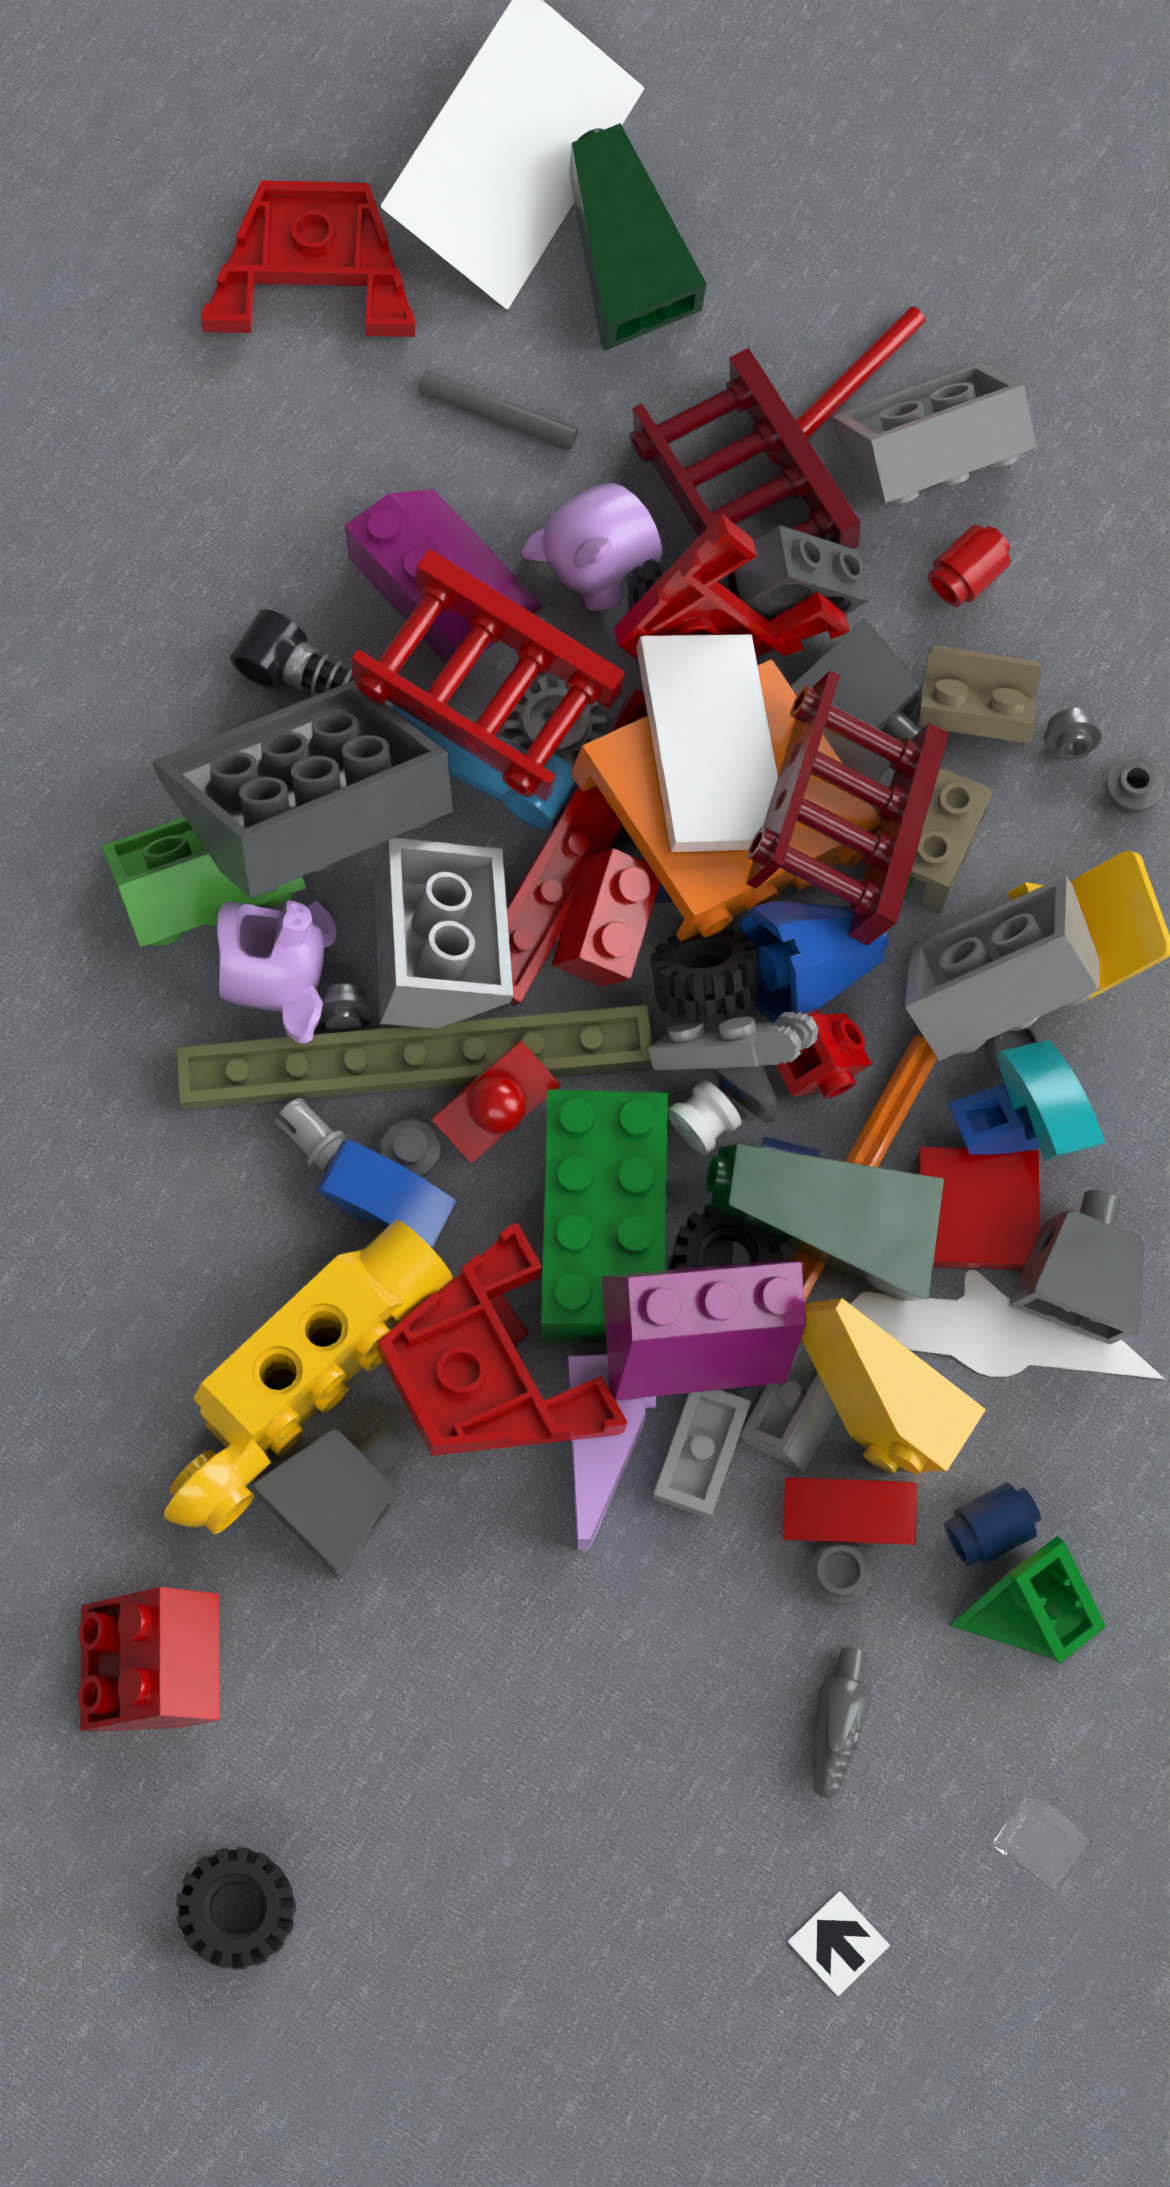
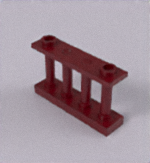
(773, 432)
(901, 808)

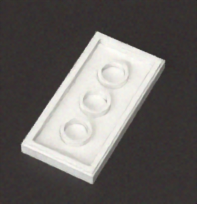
(708, 738)

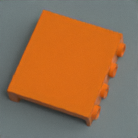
(712, 884)

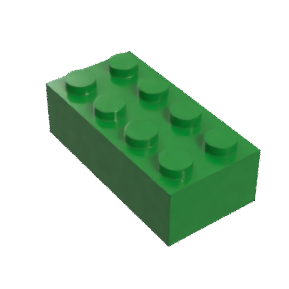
(600, 1202)

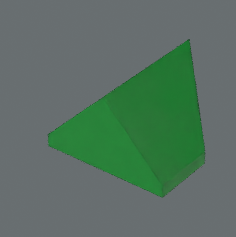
(1038, 1606)

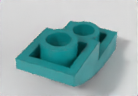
(1054, 1098)

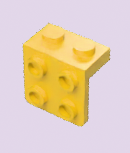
(1119, 916)

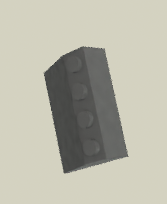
(307, 787)

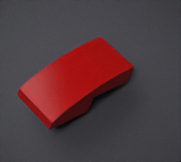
(850, 1511)

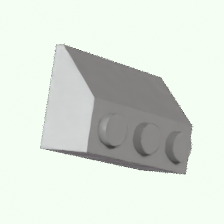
(937, 432)
(440, 932)
(1002, 970)

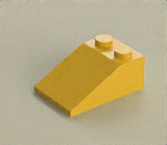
(886, 1393)

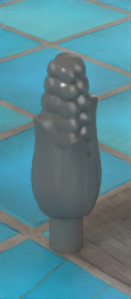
(841, 1714)

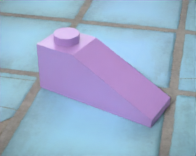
(600, 1460)

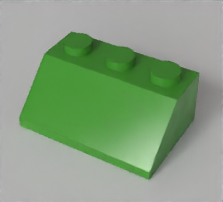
(174, 884)

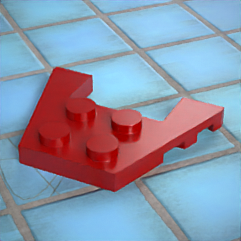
(311, 238)
(694, 603)
(466, 1375)

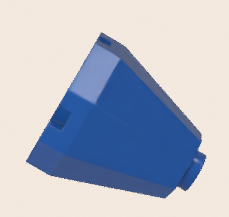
(806, 955)

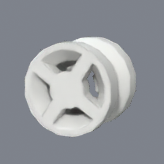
(704, 1117)

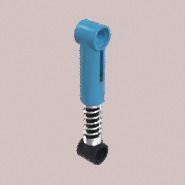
(277, 654)

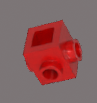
(829, 1062)

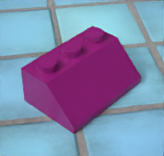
(394, 537)
(702, 1327)

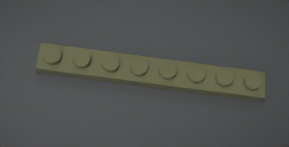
(407, 1057)

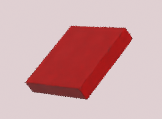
(986, 1207)

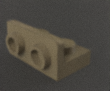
(979, 694)
(948, 834)

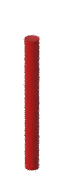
(858, 373)

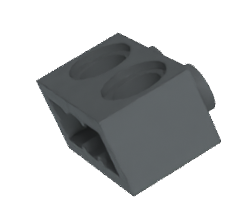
(797, 566)

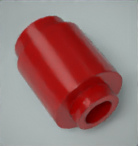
(970, 565)

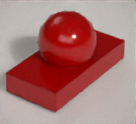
(495, 1101)

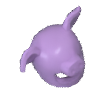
(596, 543)
(275, 960)

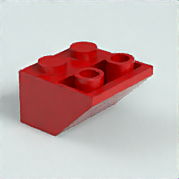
(150, 1661)

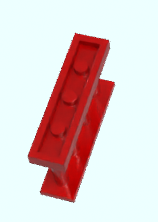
(491, 619)

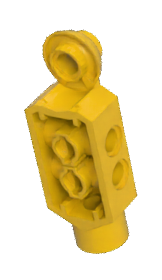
(351, 1301)

